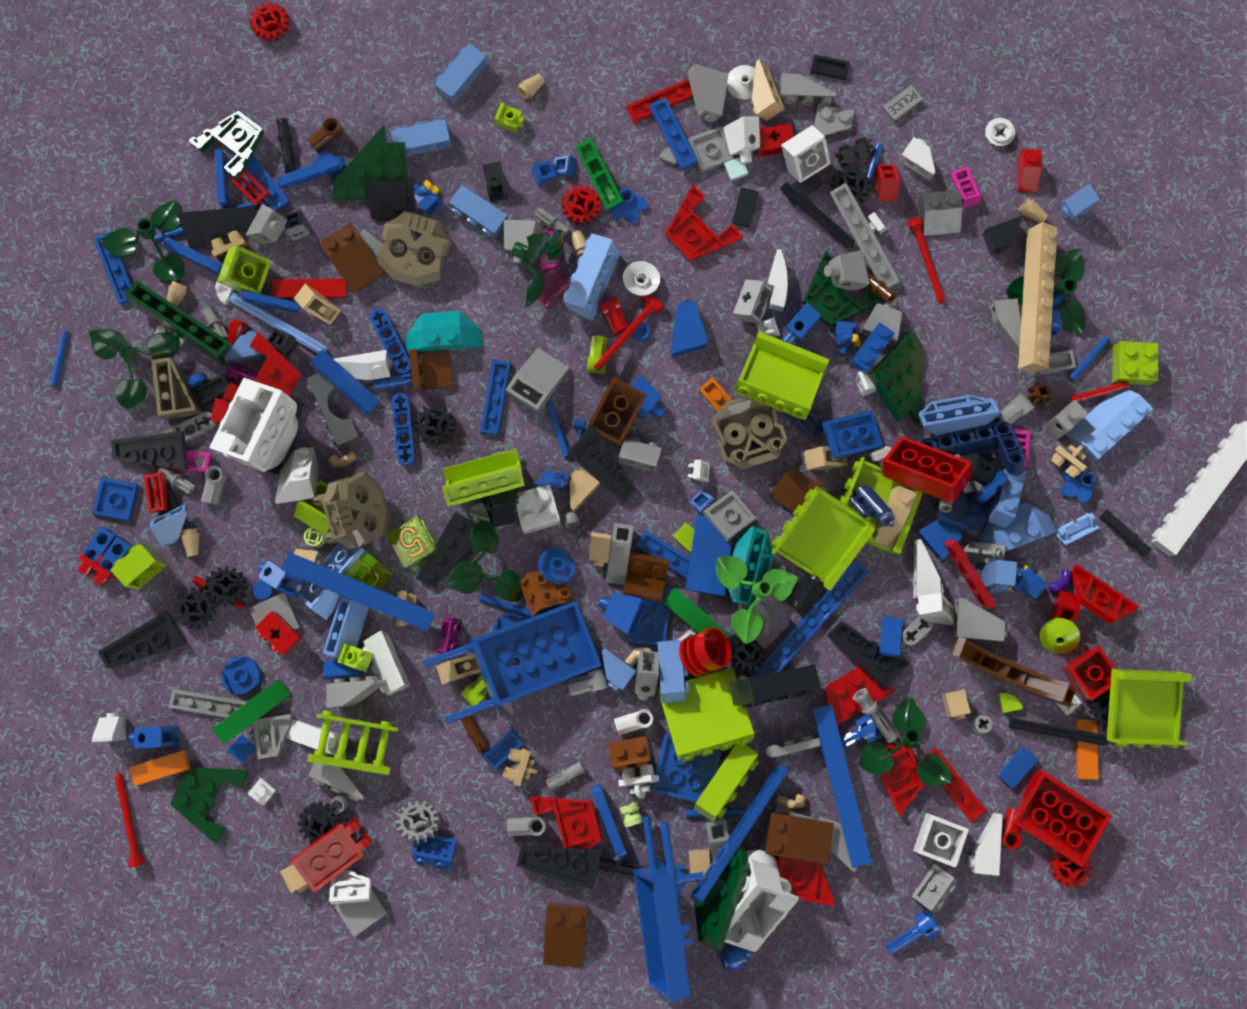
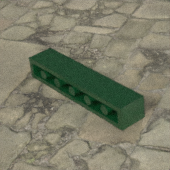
(178, 322)

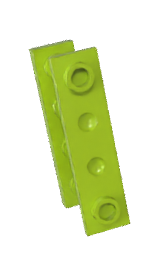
(340, 759)

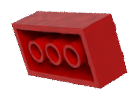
(927, 469)

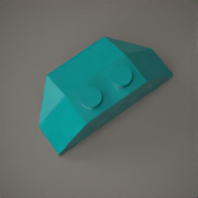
(443, 332)
(757, 554)

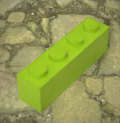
(726, 781)

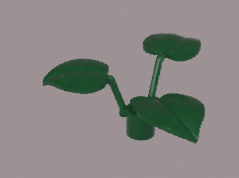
(122, 241)
(533, 251)
(1071, 268)
(109, 342)
(466, 575)
(910, 719)

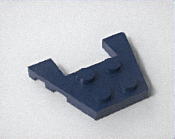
(966, 514)

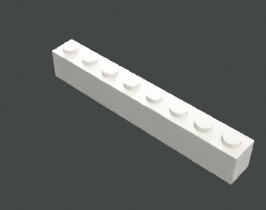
(1203, 492)

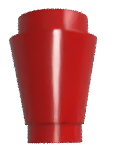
(236, 329)

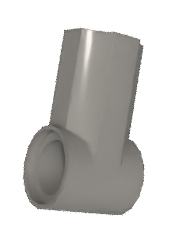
(1017, 408)
(213, 488)
(591, 682)
(524, 826)

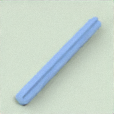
(278, 323)

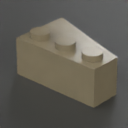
(172, 391)

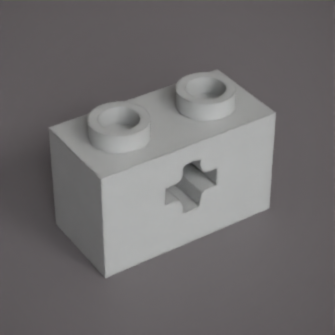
(753, 301)

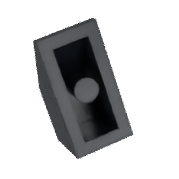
(1001, 236)

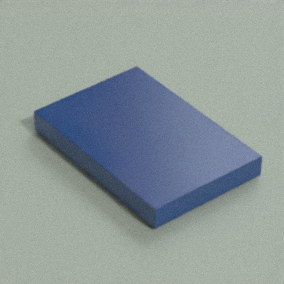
(852, 434)
(653, 623)

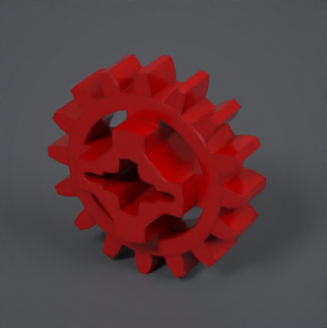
(268, 18)
(574, 207)
(1069, 873)

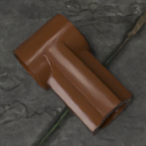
(324, 136)

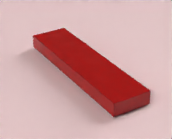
(674, 94)
(327, 287)
(969, 574)
(961, 793)

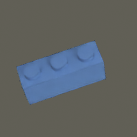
(460, 73)
(423, 137)
(478, 212)
(1006, 500)
(999, 575)
(346, 626)
(672, 672)

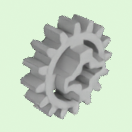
(419, 825)

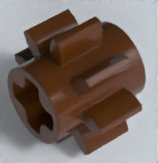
(1039, 394)

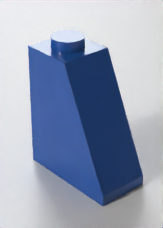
(688, 330)

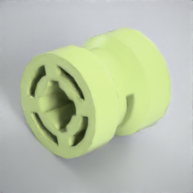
(316, 540)
(634, 818)

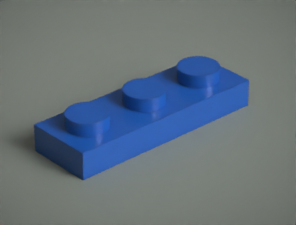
(872, 348)

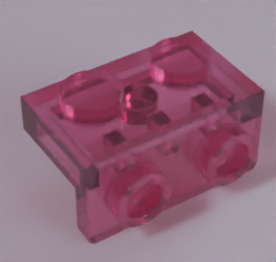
(555, 286)

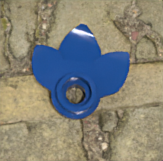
(630, 208)
(550, 477)
(1077, 487)

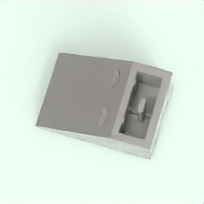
(537, 380)

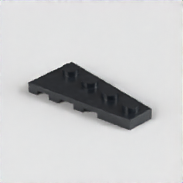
(156, 449)
(598, 460)
(146, 640)

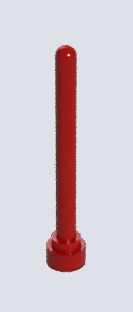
(916, 226)
(136, 858)

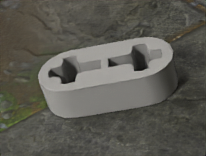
(920, 633)

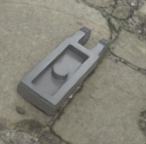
(791, 747)

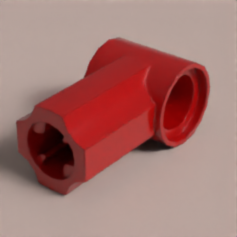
(612, 312)
(1011, 829)

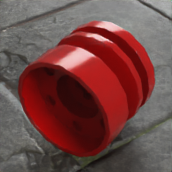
(705, 652)

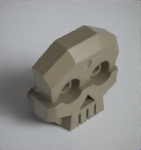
(410, 263)
(743, 417)
(354, 510)

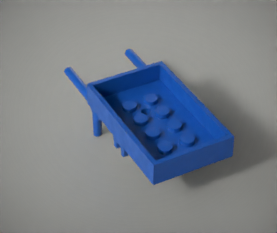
(547, 652)
(658, 908)

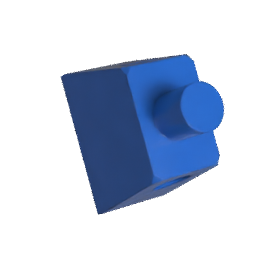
(807, 318)
(651, 402)
(934, 537)
(274, 576)
(623, 611)
(154, 737)

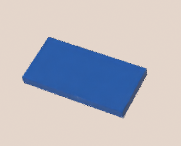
(705, 549)

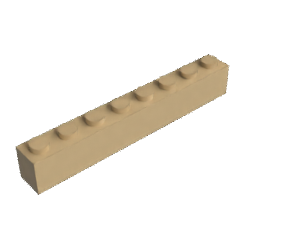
(1037, 298)

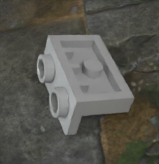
(935, 889)

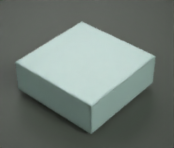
(735, 169)

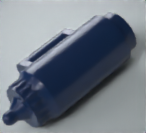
(870, 504)

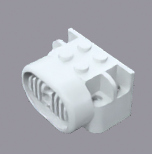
(257, 426)
(761, 904)

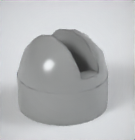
(571, 517)
(340, 806)

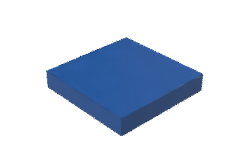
(115, 499)

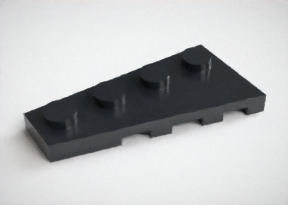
(207, 225)
(450, 550)
(866, 655)
(563, 863)

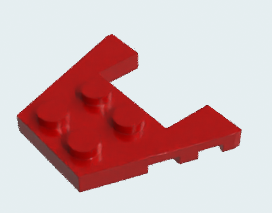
(692, 235)
(275, 371)
(575, 819)

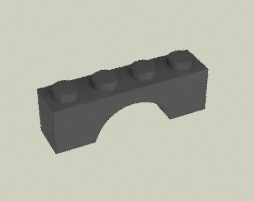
(343, 430)

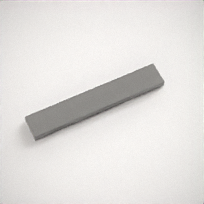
(864, 235)

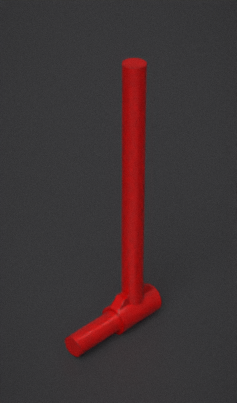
(652, 305)

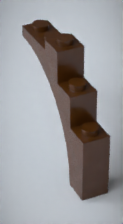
(1013, 674)

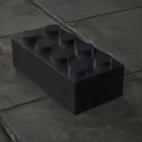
(774, 686)

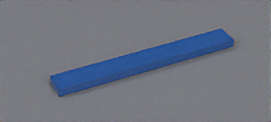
(357, 591)
(813, 620)
(841, 786)
(738, 834)

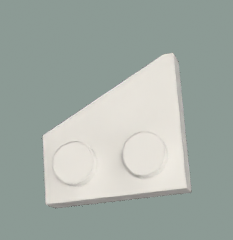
(350, 888)

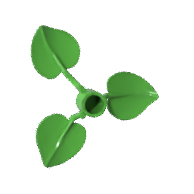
(730, 573)

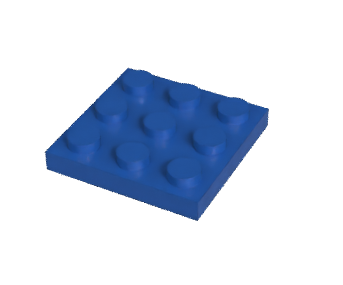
(684, 779)

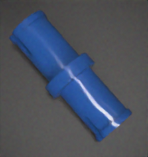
(392, 382)

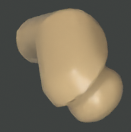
(344, 461)
(633, 657)
(791, 804)

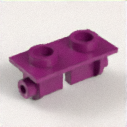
(238, 372)
(451, 628)

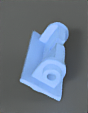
(1073, 531)

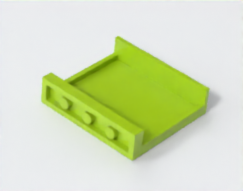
(781, 375)
(872, 476)
(482, 477)
(823, 536)
(1146, 707)
(707, 717)

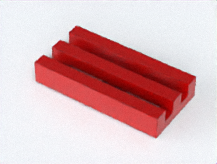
(261, 198)
(159, 491)

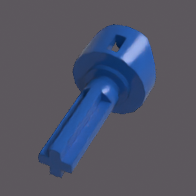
(866, 729)
(925, 926)

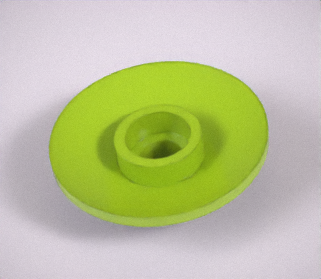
(1059, 628)

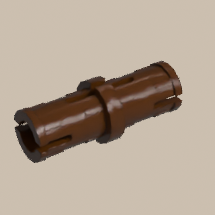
(880, 288)
(474, 733)

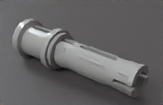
(870, 708)

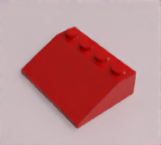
(1060, 817)

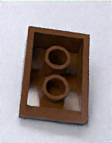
(351, 258)
(617, 410)
(799, 837)
(565, 934)

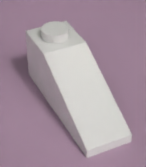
(367, 365)
(925, 575)
(310, 735)
(987, 851)

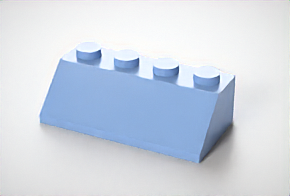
(591, 276)
(1108, 423)
(320, 599)

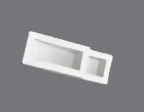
(778, 282)

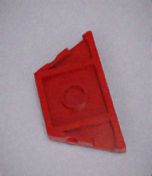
(1100, 597)
(841, 691)
(902, 779)
(806, 879)

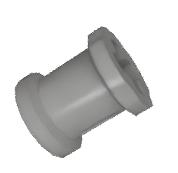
(987, 725)

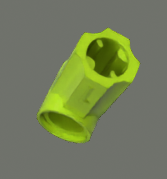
(598, 349)
(475, 691)

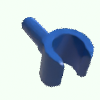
(579, 424)

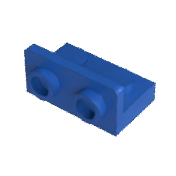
(436, 852)

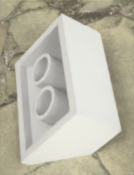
(298, 476)
(386, 663)

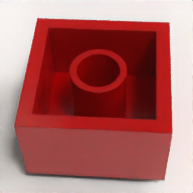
(1090, 673)

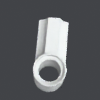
(631, 722)

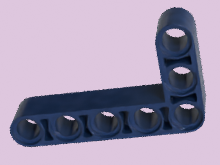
(983, 438)

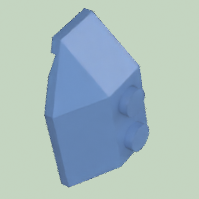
(958, 414)
(1027, 526)

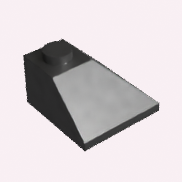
(773, 618)

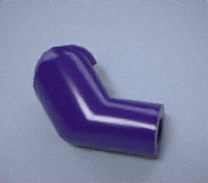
(1062, 584)

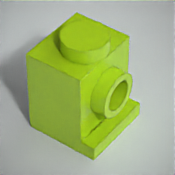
(511, 124)
(355, 657)

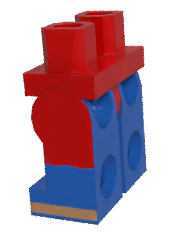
(102, 553)

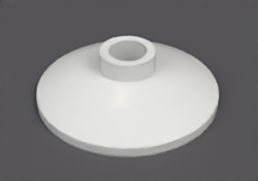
(735, 85)
(643, 271)

